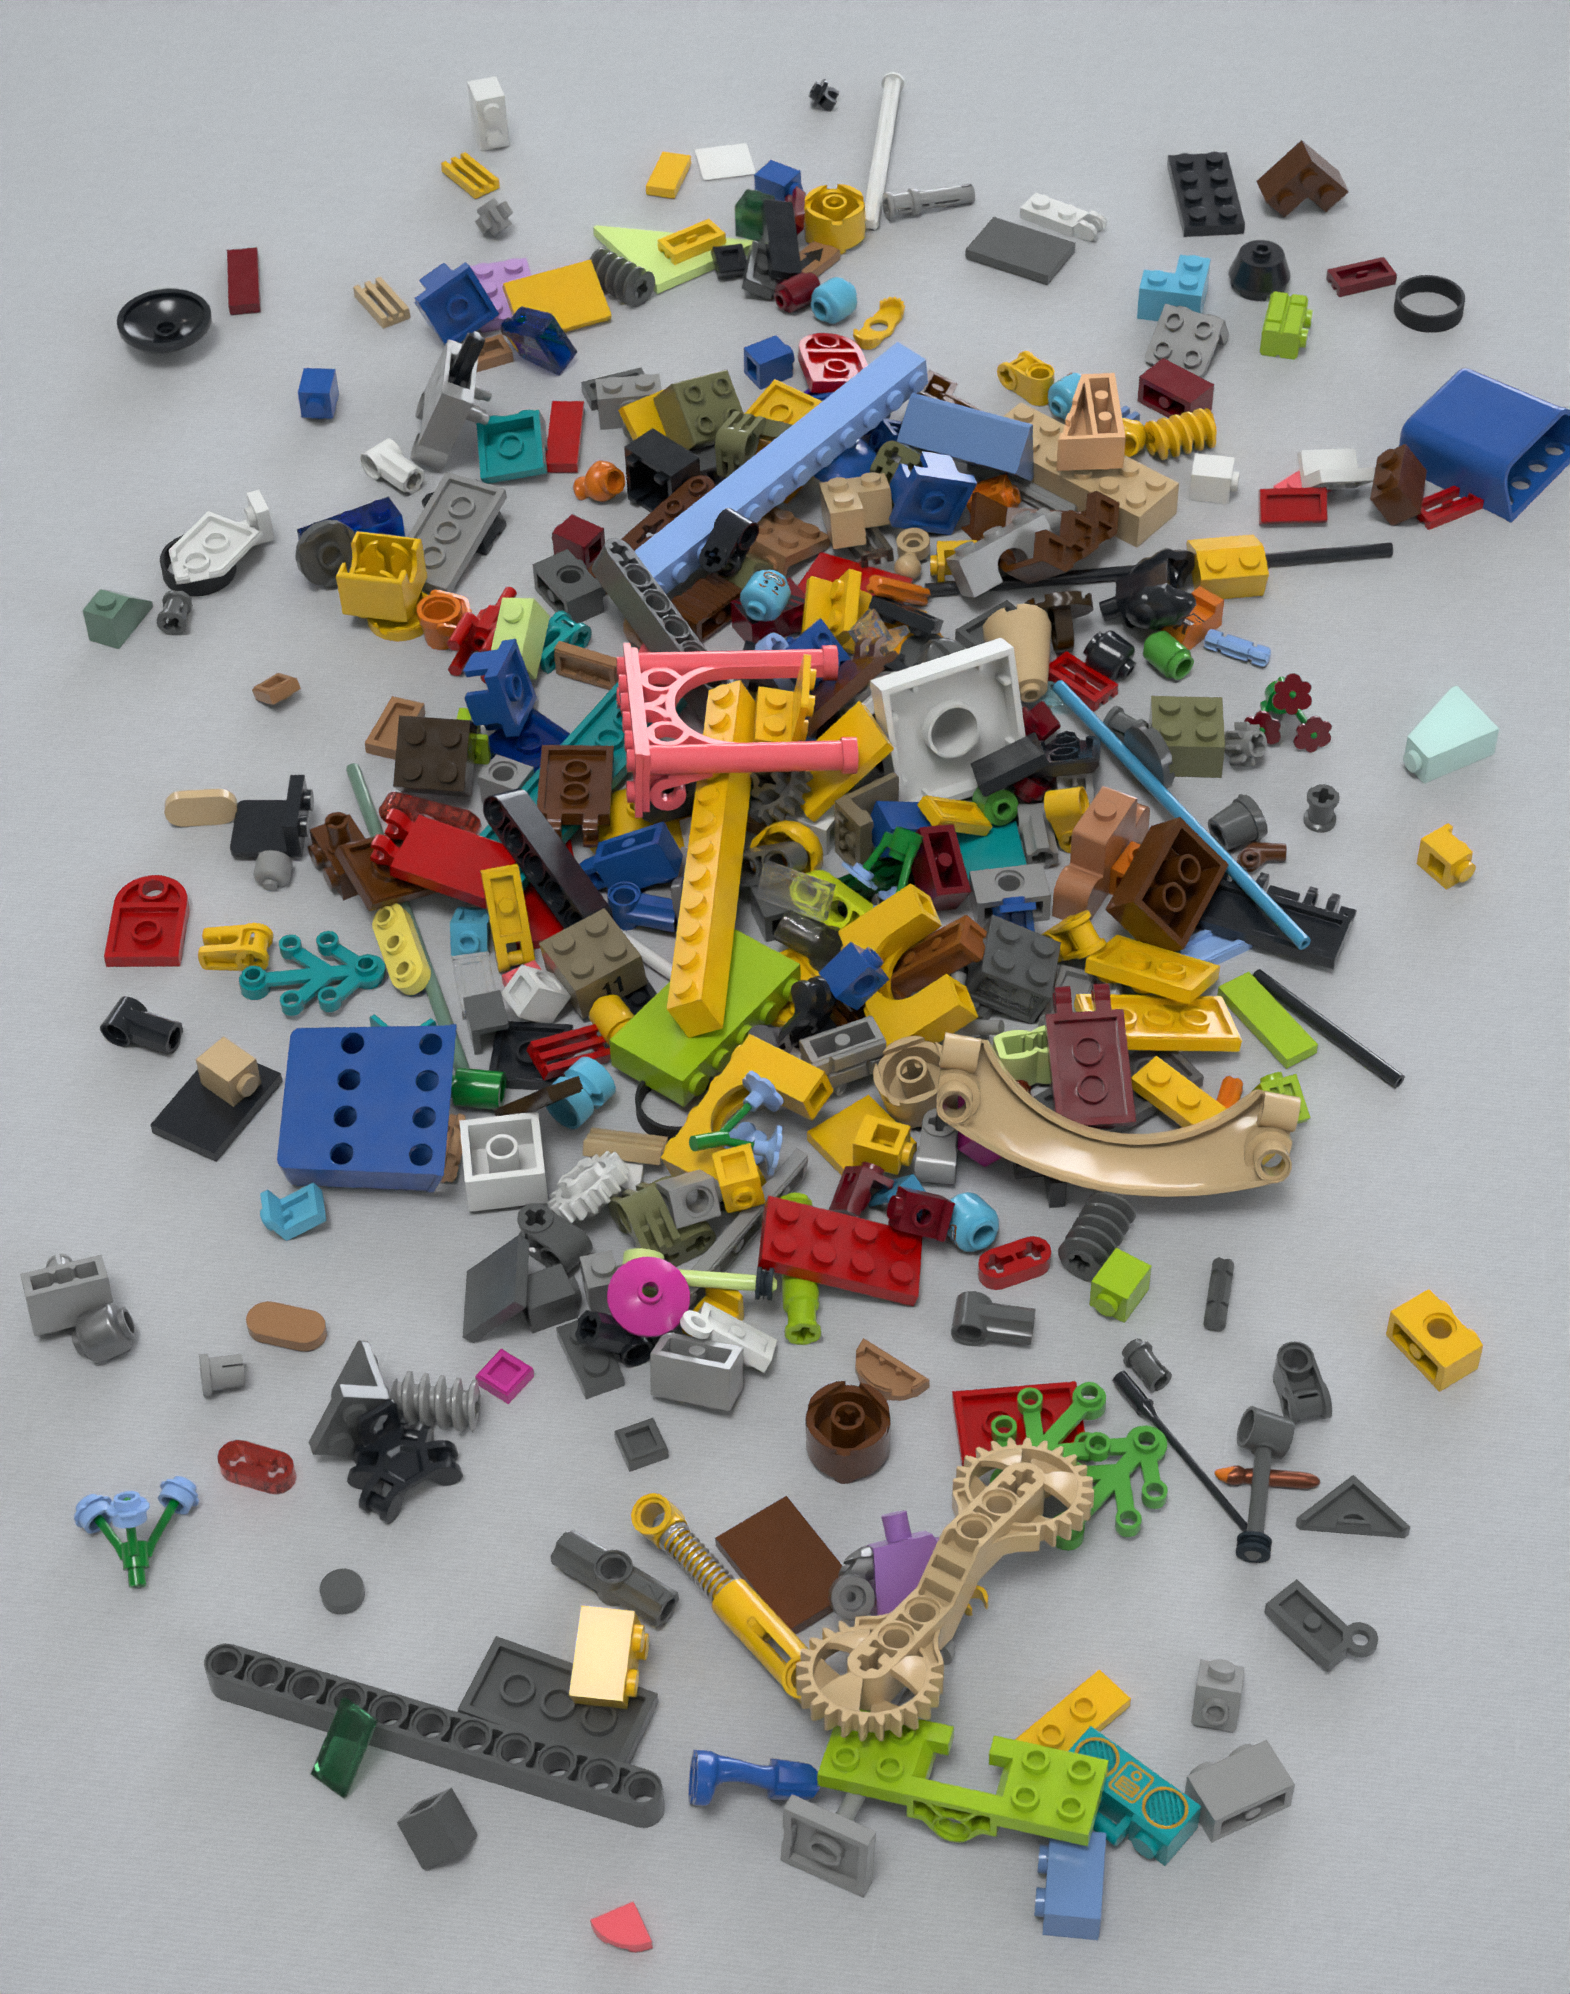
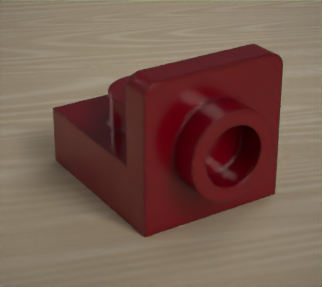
(1040, 720)
(854, 1186)

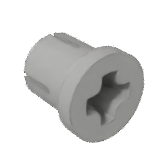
(221, 1372)

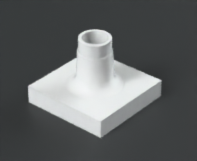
(948, 717)

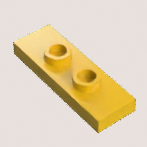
(1090, 1704)

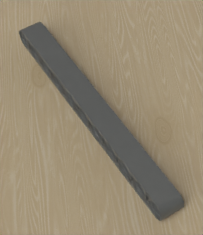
(448, 1747)

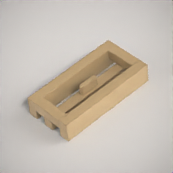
(387, 300)
(628, 1145)

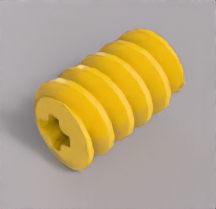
(1181, 432)

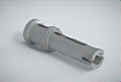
(915, 201)

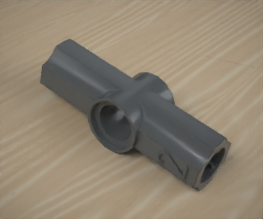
(633, 1590)

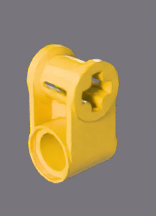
(1027, 378)
(1064, 811)
(1076, 937)

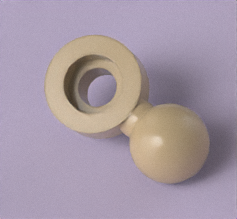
(912, 546)

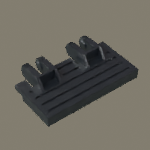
(1237, 917)

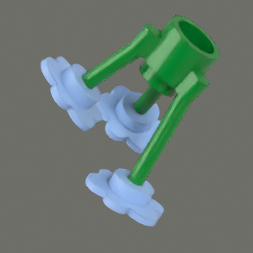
(903, 846)

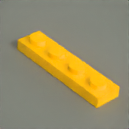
(1176, 1095)

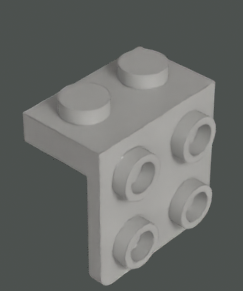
(1186, 338)

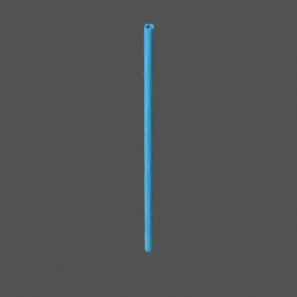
(1177, 810)

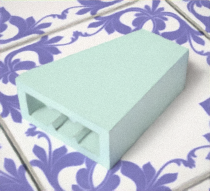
(1450, 737)

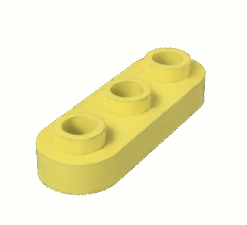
(401, 949)

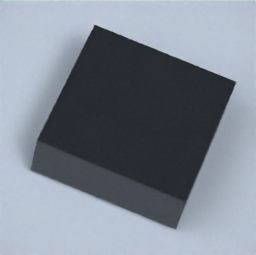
(729, 261)

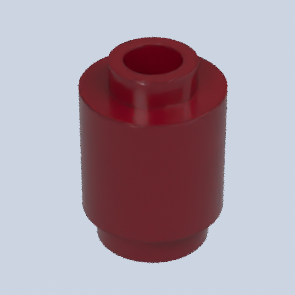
(796, 291)

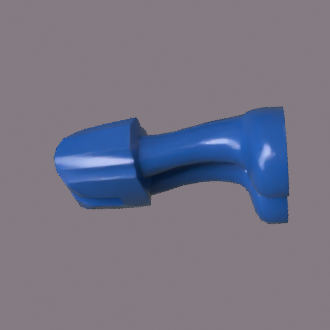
(779, 1777)

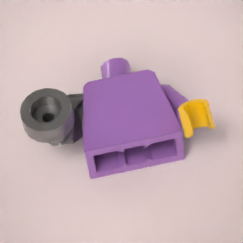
(886, 1571)

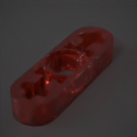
(415, 806)

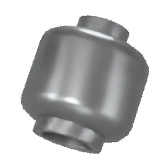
(104, 1332)

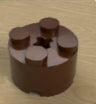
(847, 1430)

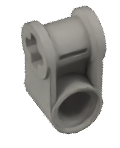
(937, 1151)

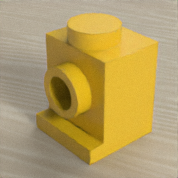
(1445, 857)
(883, 1144)

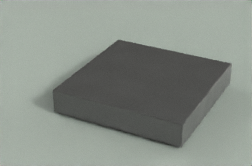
(496, 1289)

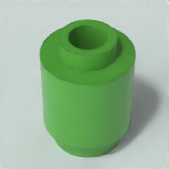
(1168, 655)
(998, 807)

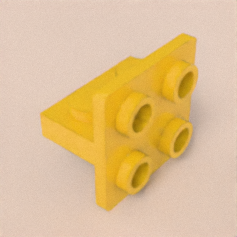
(837, 604)

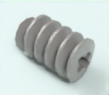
(437, 1402)

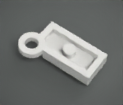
(721, 1327)

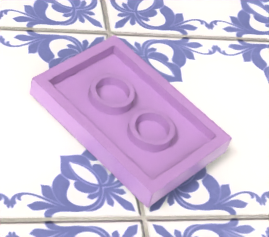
(492, 278)

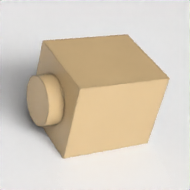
(228, 1071)

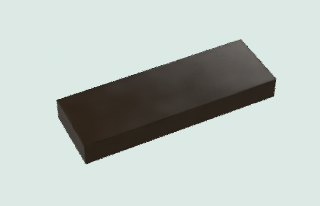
(542, 1098)

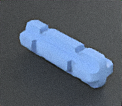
(1237, 647)

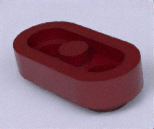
(1031, 788)

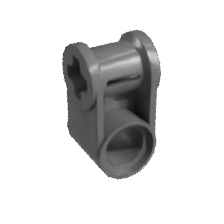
(552, 1237)
(1302, 1390)

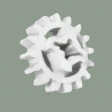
(589, 1186)

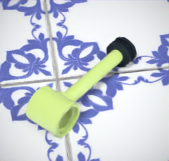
(762, 1283)

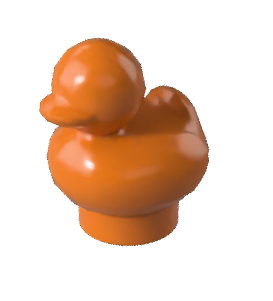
(601, 482)

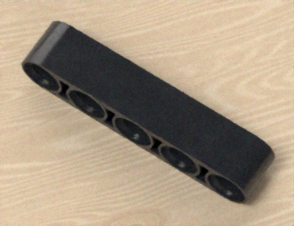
(543, 857)

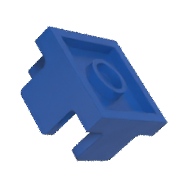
(454, 302)
(930, 495)
(509, 689)

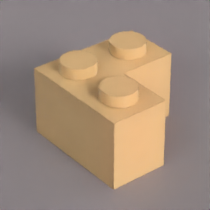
(854, 505)

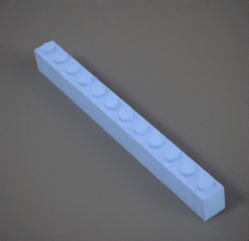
(787, 461)

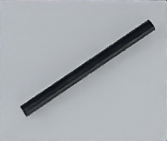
(1330, 1030)

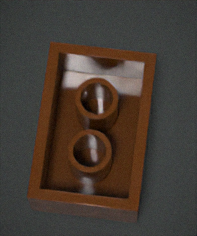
(1167, 886)

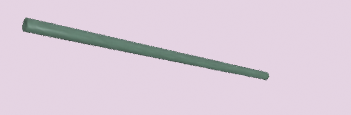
(432, 988)

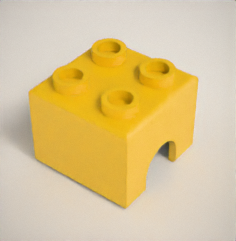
(383, 577)

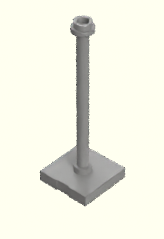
(831, 1842)

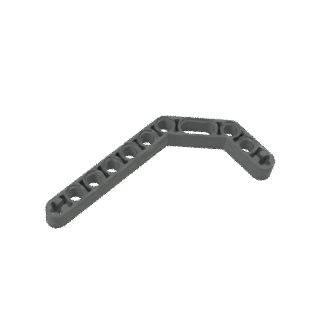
(658, 627)

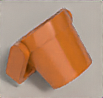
(440, 615)

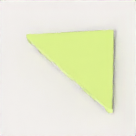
(642, 249)

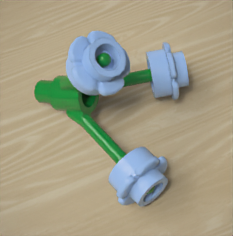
(128, 1511)

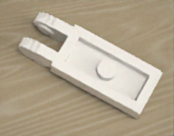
(1062, 217)

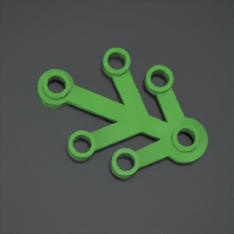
(1079, 1410)
(1116, 1480)

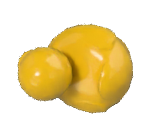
(1134, 436)

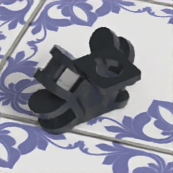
(812, 1015)
(399, 1459)

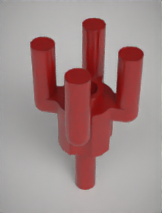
(478, 630)

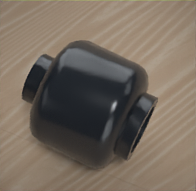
(1110, 655)

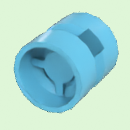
(596, 1090)

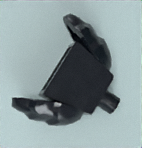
(1152, 592)

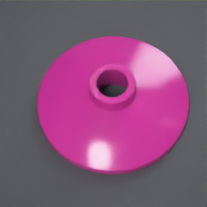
(642, 1314)

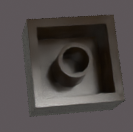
(435, 756)

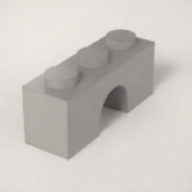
(976, 563)

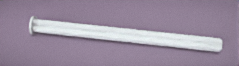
(892, 84)

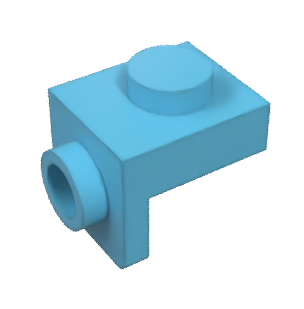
(294, 1212)

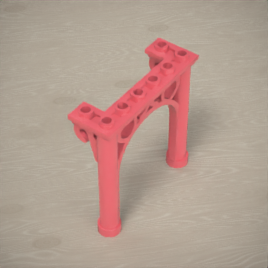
(654, 684)

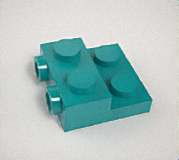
(512, 446)

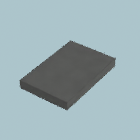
(1020, 250)

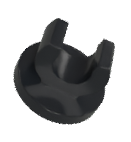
(823, 95)

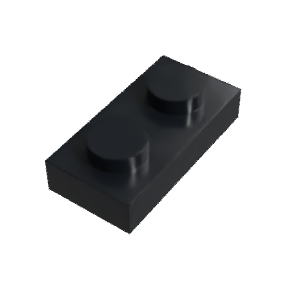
(918, 621)

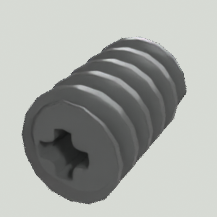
(622, 277)
(1096, 1234)

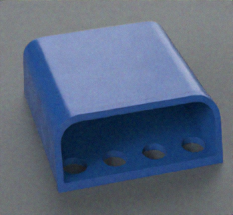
(1485, 439)
(367, 1107)

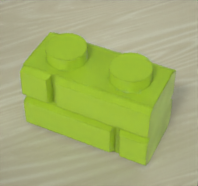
(1285, 325)

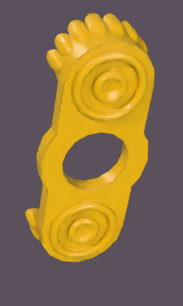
(890, 314)

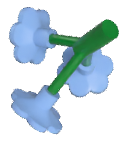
(761, 1093)

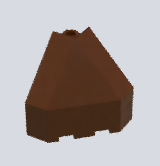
(1052, 553)

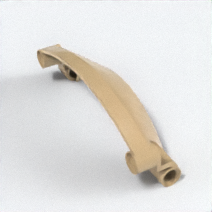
(1189, 1161)

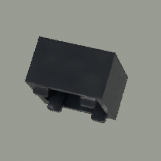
(657, 468)

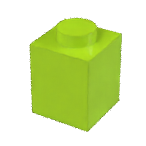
(1120, 1285)

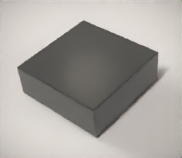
(641, 1444)

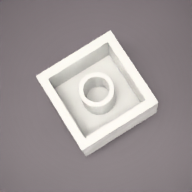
(503, 1161)

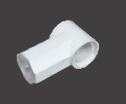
(388, 462)

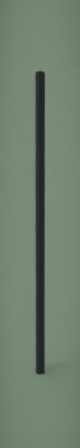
(1118, 572)

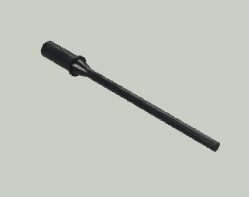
(1145, 1408)

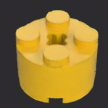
(835, 216)

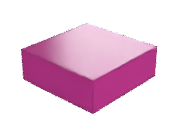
(504, 1376)

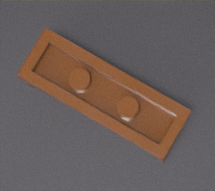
(938, 955)

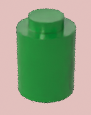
(478, 1088)

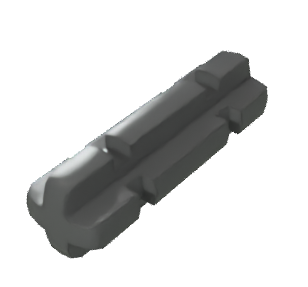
(1218, 1294)

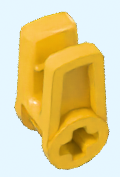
(234, 948)

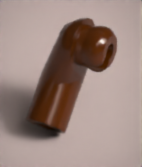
(1258, 853)

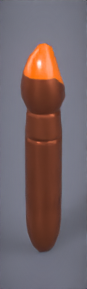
(1278, 1478)

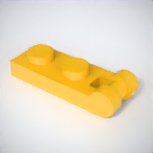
(507, 915)

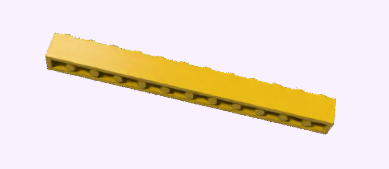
(712, 874)

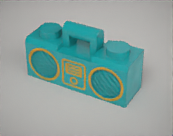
(1139, 1802)

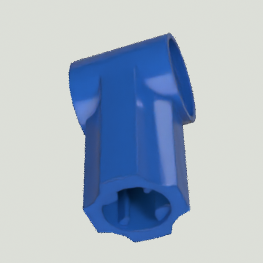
(635, 908)

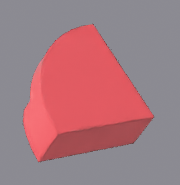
(623, 1929)

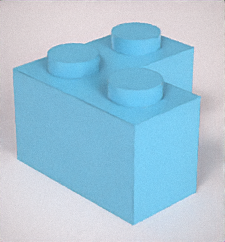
(1183, 288)

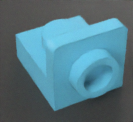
(469, 931)

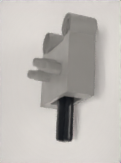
(449, 401)

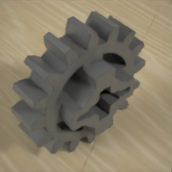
(776, 794)

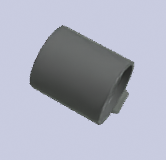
(980, 1319)

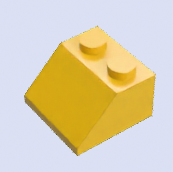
(1229, 566)

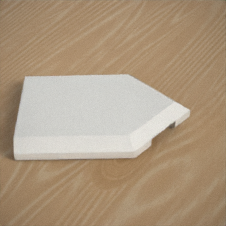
(211, 548)

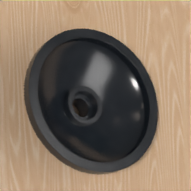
(164, 320)

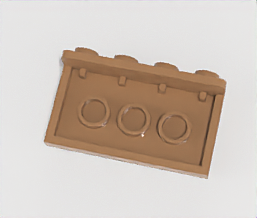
(787, 540)

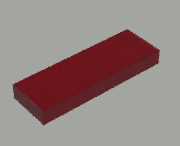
(243, 281)

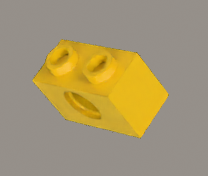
(1416, 1330)

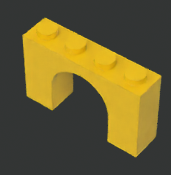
(890, 931)
(798, 1083)

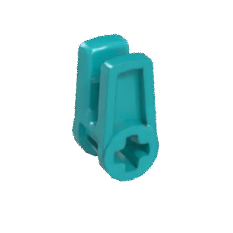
(565, 631)

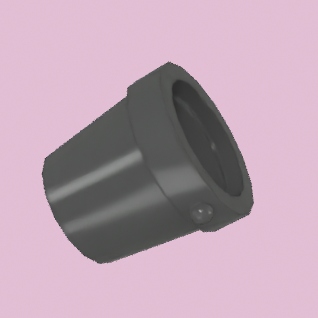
(1238, 823)

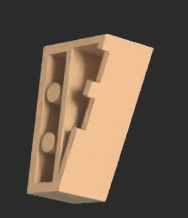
(1093, 427)

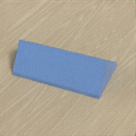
(969, 436)

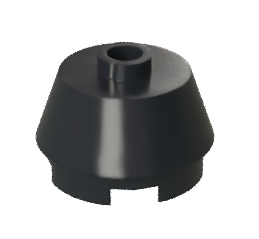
(1259, 270)

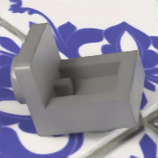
(1218, 1695)

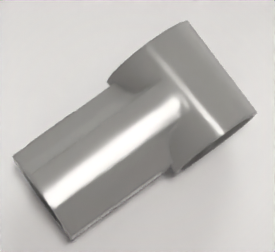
(1036, 834)

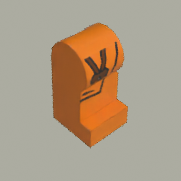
(1204, 616)

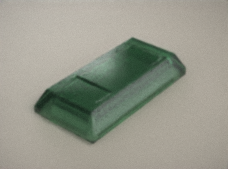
(344, 1747)

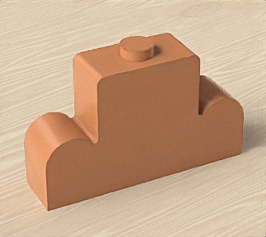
(1095, 846)

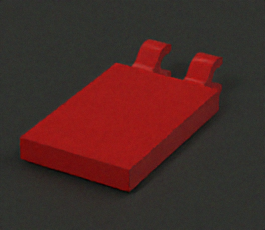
(438, 856)

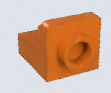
(998, 489)

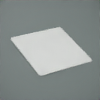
(725, 161)

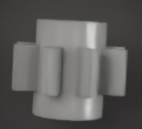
(494, 217)
(1245, 743)

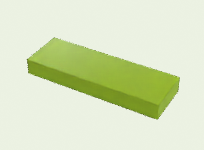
(1267, 1020)

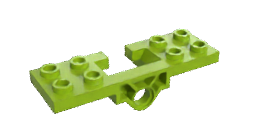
(1038, 1791)

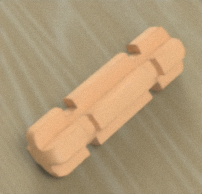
(453, 1148)

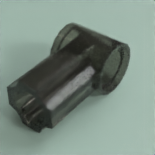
(809, 939)

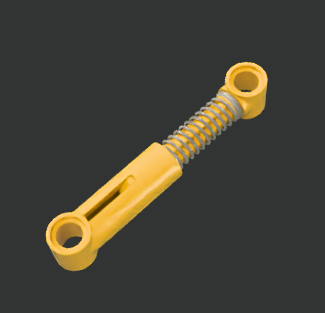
(733, 1598)

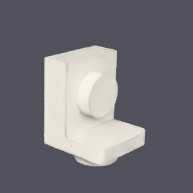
(258, 516)

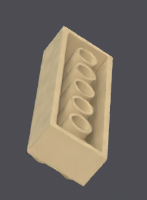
(1144, 495)

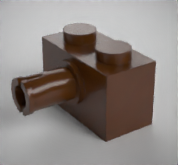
(325, 839)

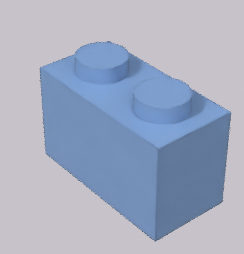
(1073, 1887)

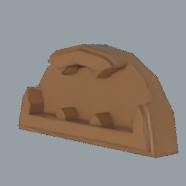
(888, 1374)

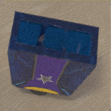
(539, 339)

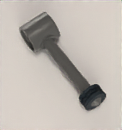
(1267, 1438)

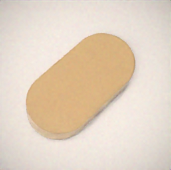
(200, 807)

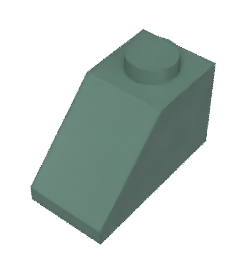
(114, 617)

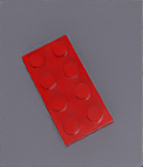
(840, 1251)

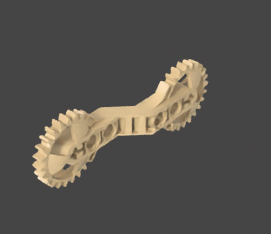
(907, 1643)

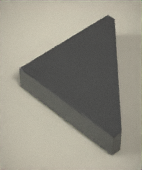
(1353, 1510)

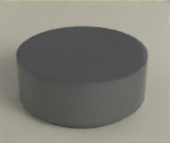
(342, 1591)

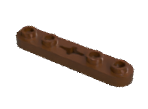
(667, 511)

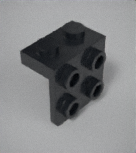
(274, 823)

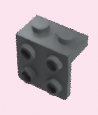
(353, 1395)

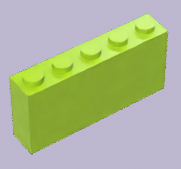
(679, 1067)

